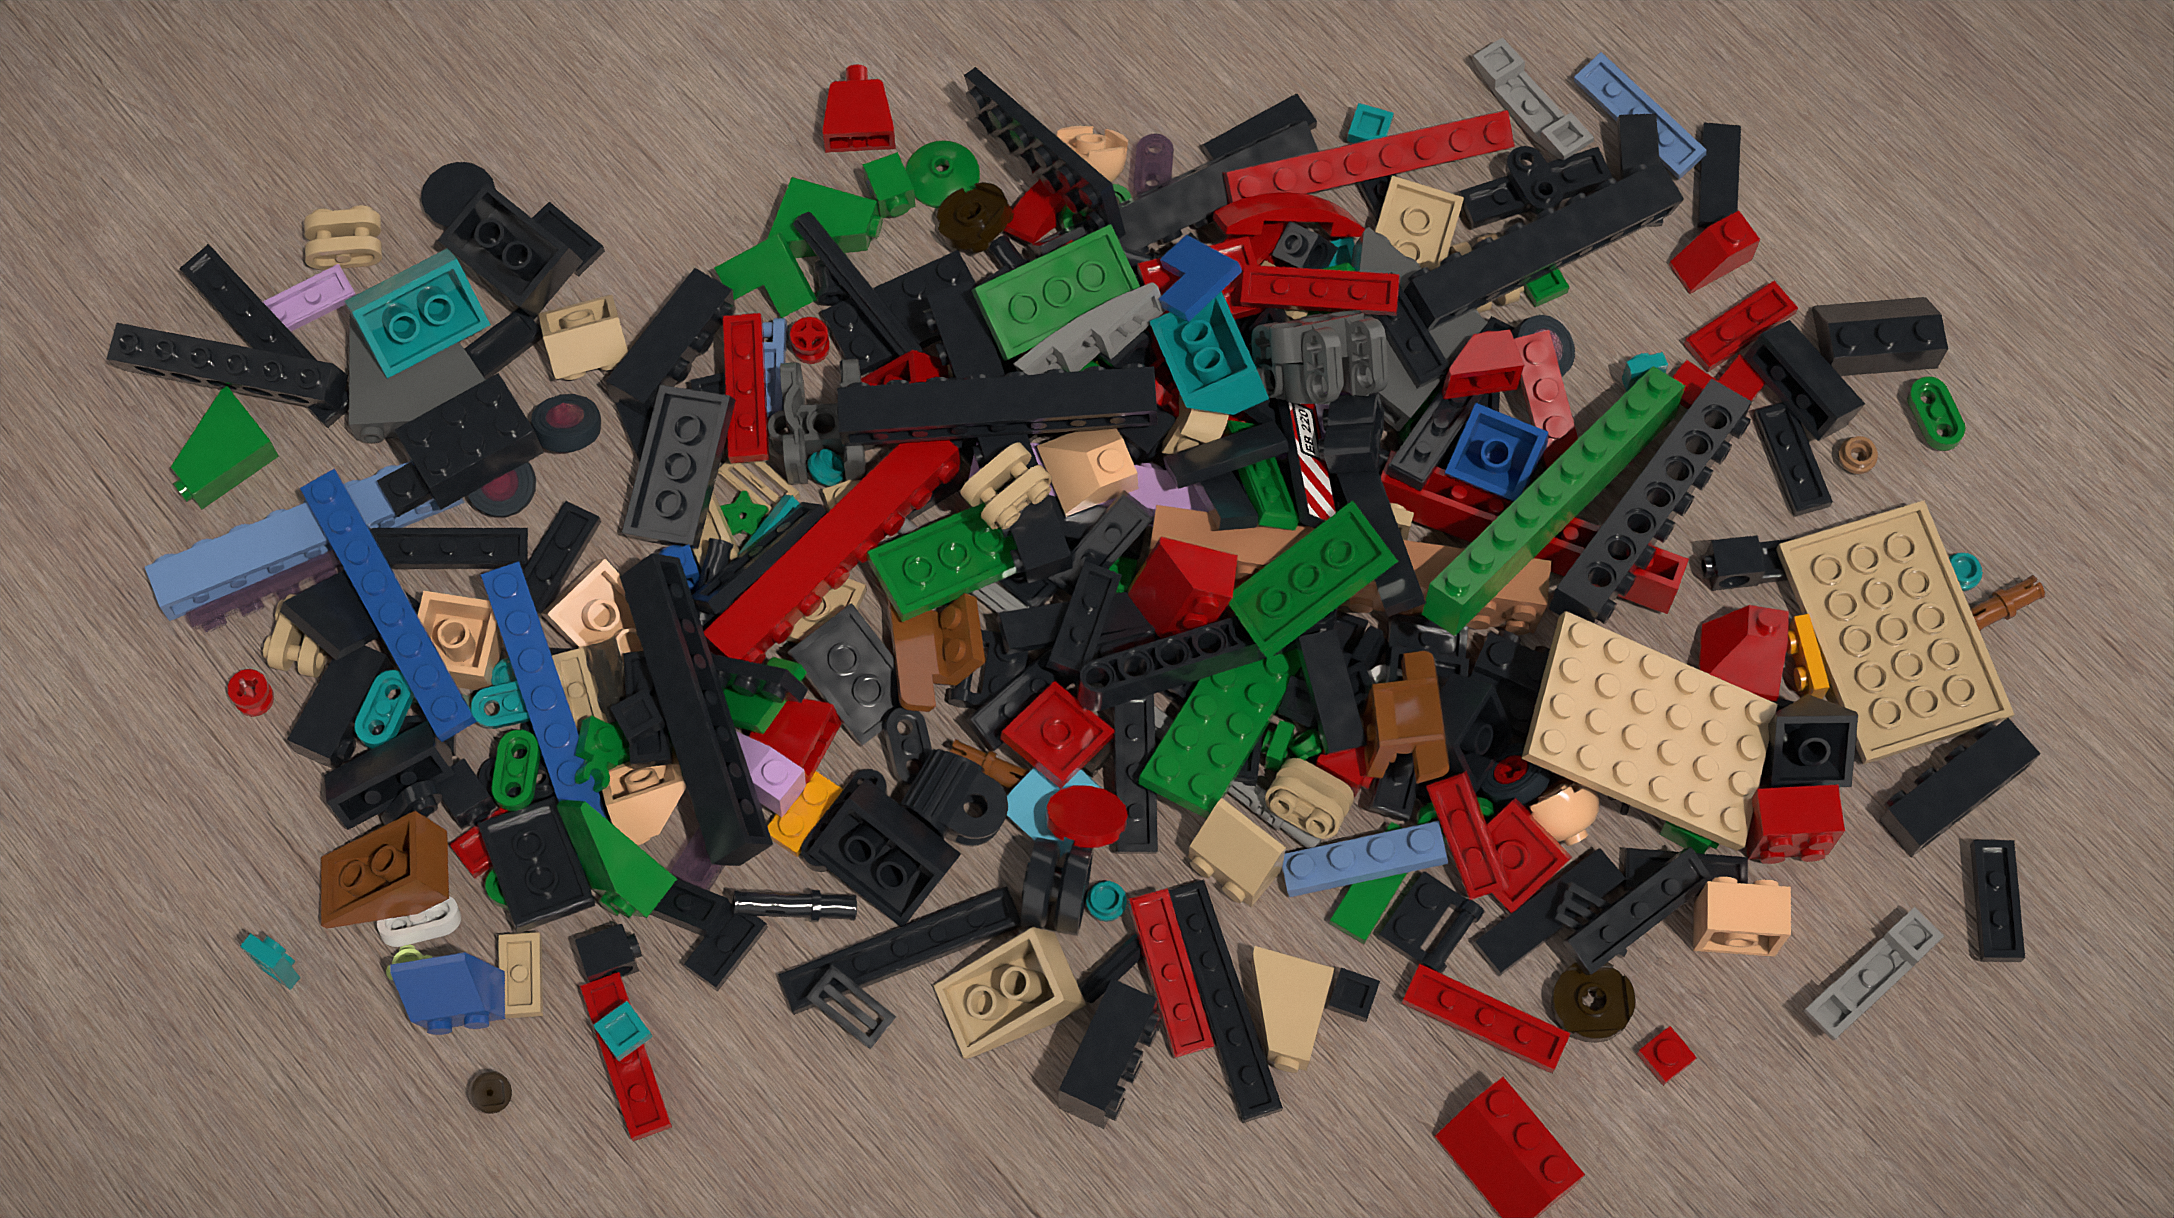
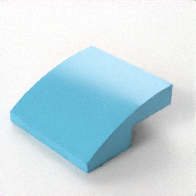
(1029, 802)

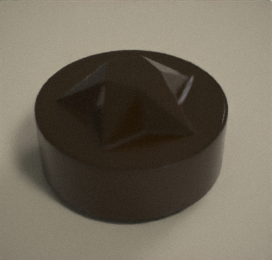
(489, 1092)

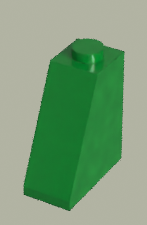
(845, 216)
(221, 452)

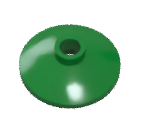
(934, 186)

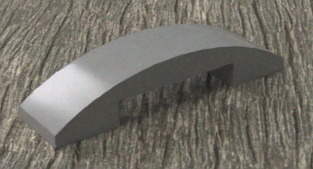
(1528, 103)
(1873, 974)

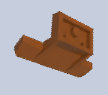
(935, 650)
(1406, 720)

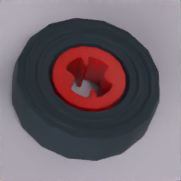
(1514, 778)

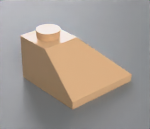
(1088, 468)
(643, 798)

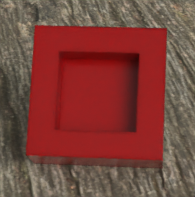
(1666, 1055)

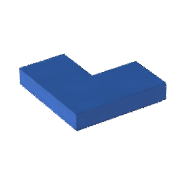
(1201, 274)

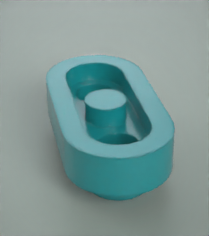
(511, 705)
(383, 711)

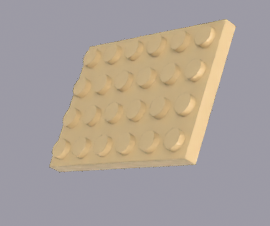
(1895, 631)
(1650, 731)

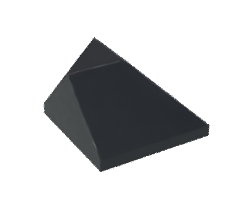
(1812, 744)

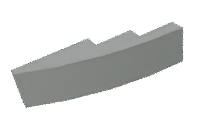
(1099, 330)

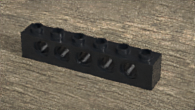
(230, 365)

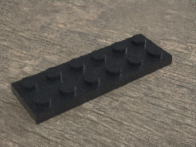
(1043, 153)

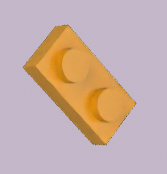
(1809, 669)
(804, 814)

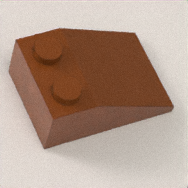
(386, 873)

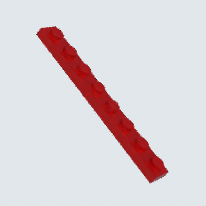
(1373, 157)

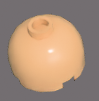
(1102, 152)
(1566, 810)

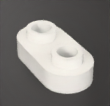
(427, 925)

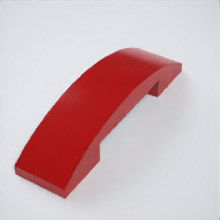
(1248, 214)

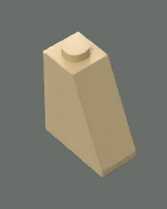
(1289, 1005)

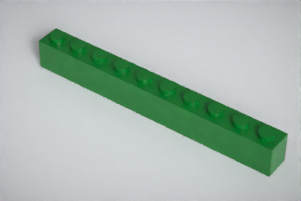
(1552, 501)

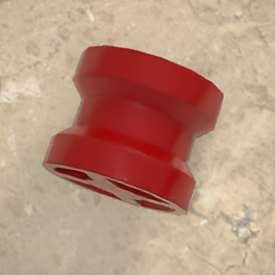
(807, 331)
(256, 700)

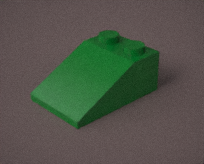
(614, 865)

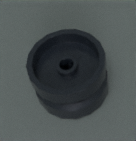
(1051, 885)

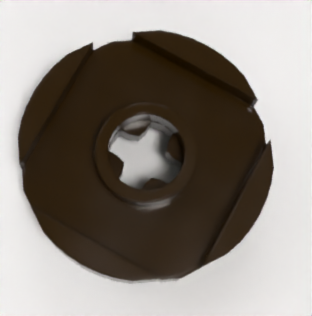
(991, 218)
(1578, 1018)

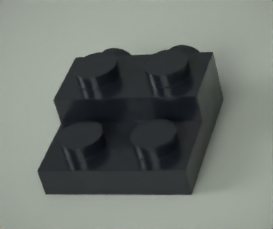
(1514, 674)

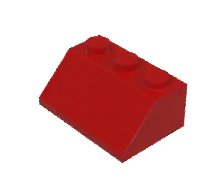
(1183, 586)
(1509, 1154)

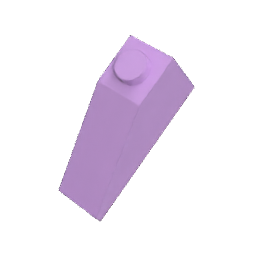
(773, 775)

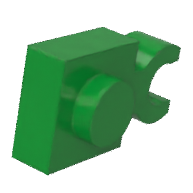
(600, 748)

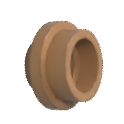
(1858, 445)

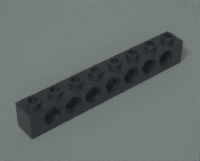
(1668, 484)

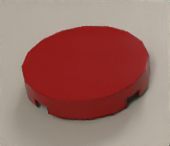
(1086, 816)

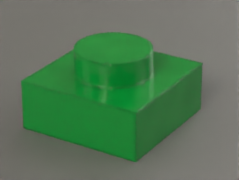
(1277, 745)

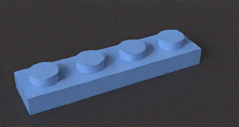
(1621, 96)
(1364, 859)

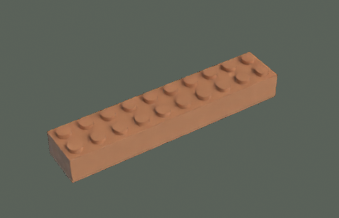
(1514, 608)

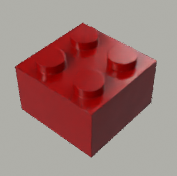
(1794, 823)

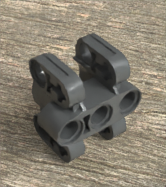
(1329, 357)
(804, 421)

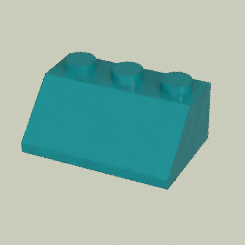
(417, 312)
(1210, 360)

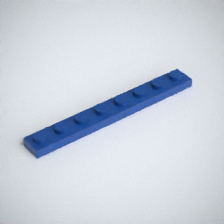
(388, 605)
(539, 683)

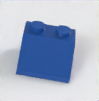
(1497, 453)
(450, 992)

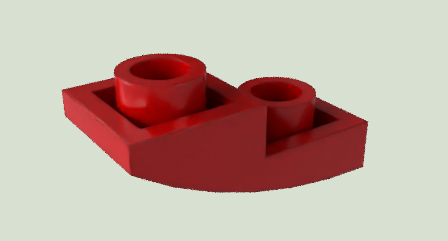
(1035, 213)

